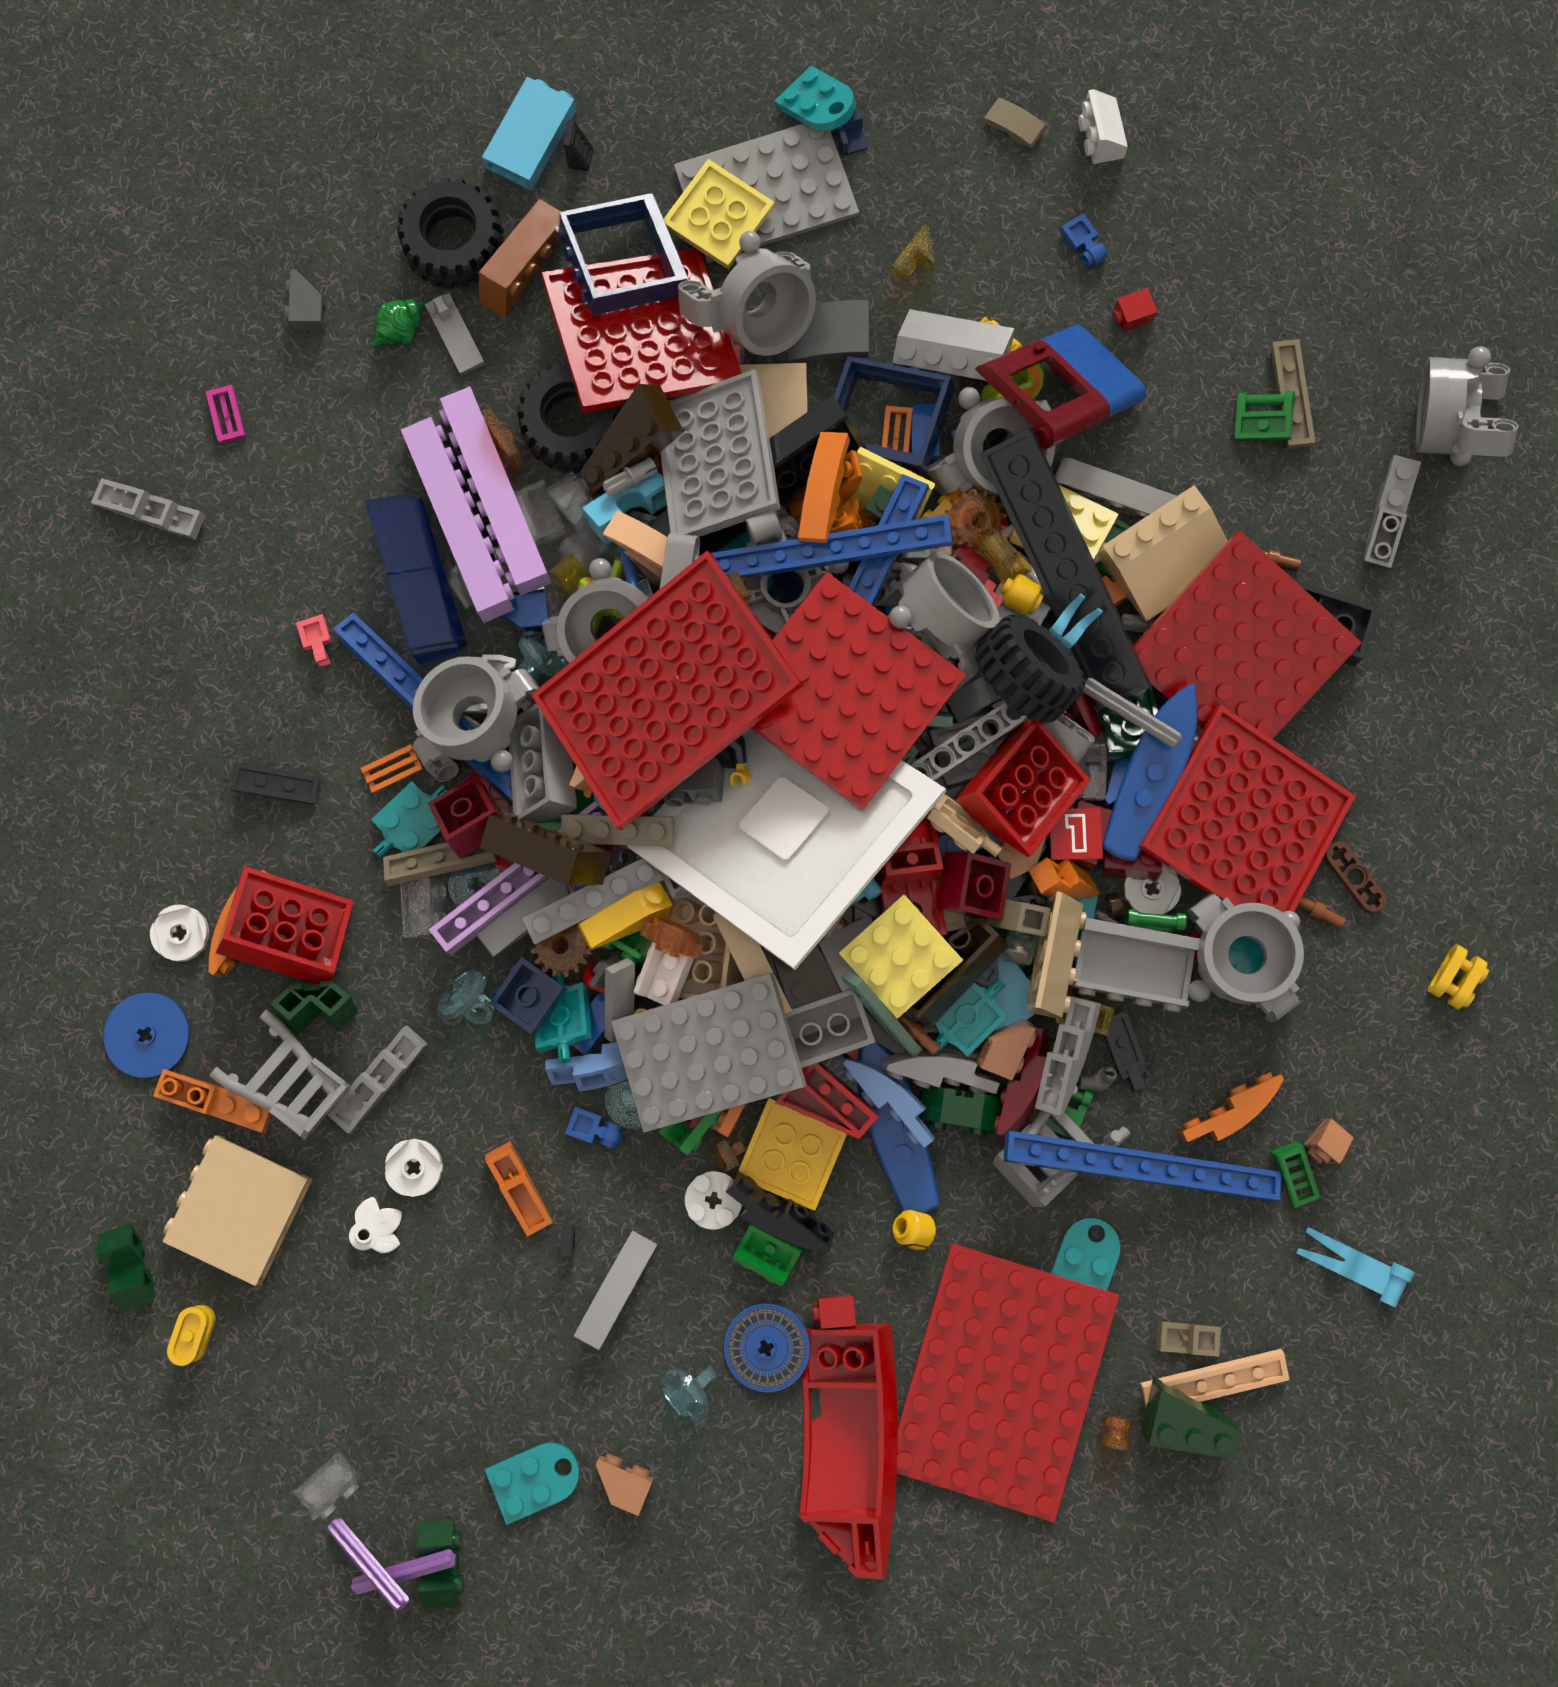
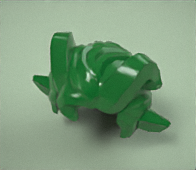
(397, 322)

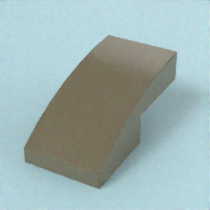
(1017, 122)
(1188, 1338)

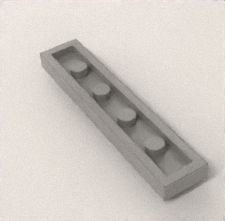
(589, 900)

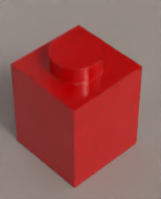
(1134, 310)
(835, 1311)

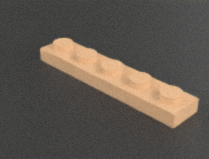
(1227, 1377)

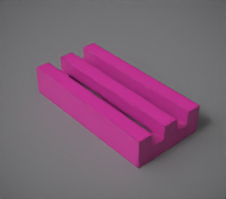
(231, 436)

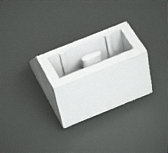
(1102, 127)

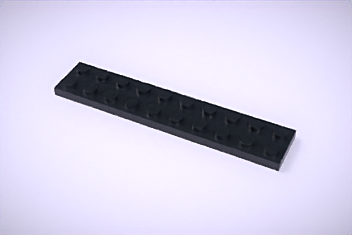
(1063, 562)

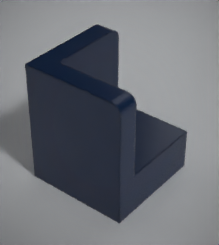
(851, 135)

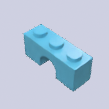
(648, 494)

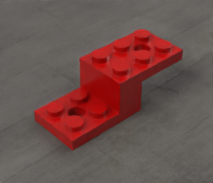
(914, 873)

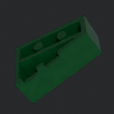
(1187, 1425)

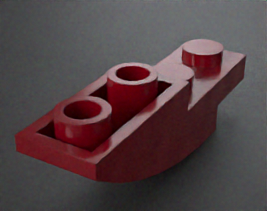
(1021, 1096)

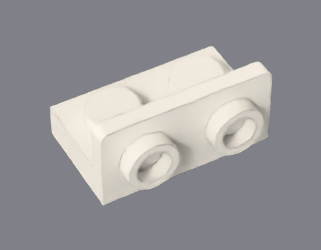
(663, 976)

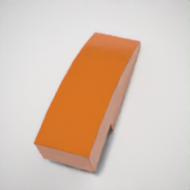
(1064, 878)
(518, 1188)

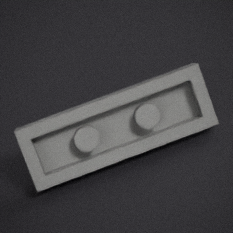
(455, 334)
(618, 994)

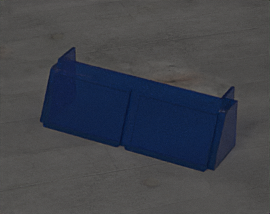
(416, 577)

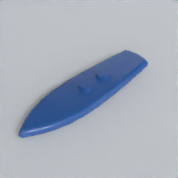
(1151, 777)
(904, 1162)

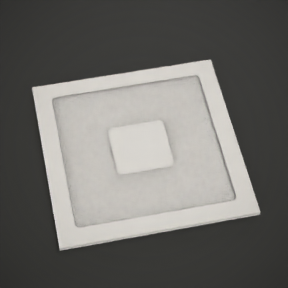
(787, 847)

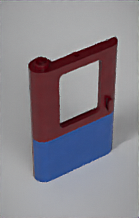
(1085, 365)

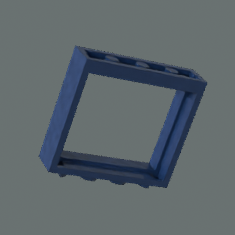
(611, 214)
(907, 377)

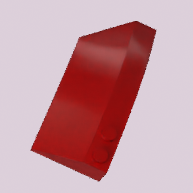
(852, 1445)

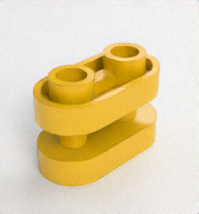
(1462, 993)
(191, 1335)

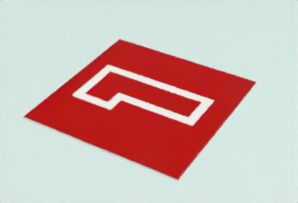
(1077, 835)

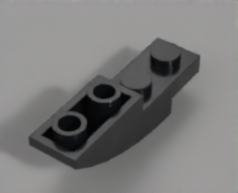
(785, 1222)

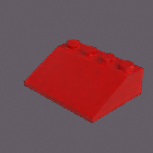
(1024, 788)
(285, 926)

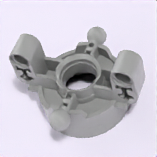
(777, 320)
(1451, 408)
(965, 466)
(765, 529)
(944, 605)
(573, 628)
(444, 698)
(1276, 932)

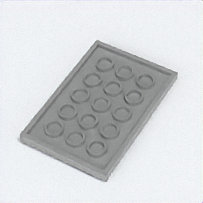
(794, 170)
(722, 460)
(709, 1053)

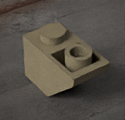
(1023, 918)

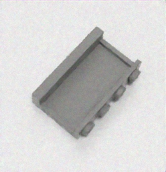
(1135, 964)

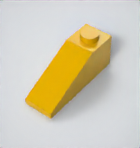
(626, 916)

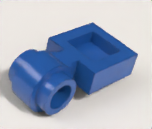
(1081, 234)
(586, 1126)

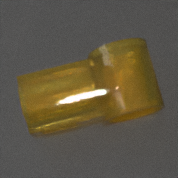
(1003, 557)

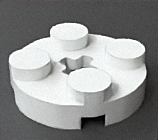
(1168, 896)
(167, 923)
(397, 1167)
(699, 1209)

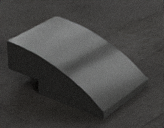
(834, 333)

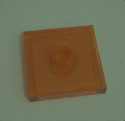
(503, 439)

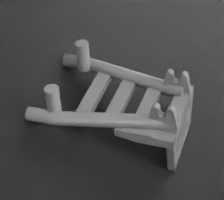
(290, 1115)
(1041, 1193)

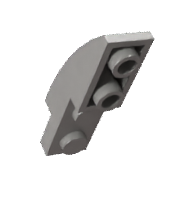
(1391, 511)
(930, 1070)

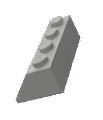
(950, 343)
(539, 769)
(829, 1028)

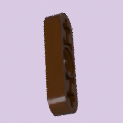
(1366, 877)

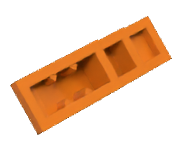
(822, 487)

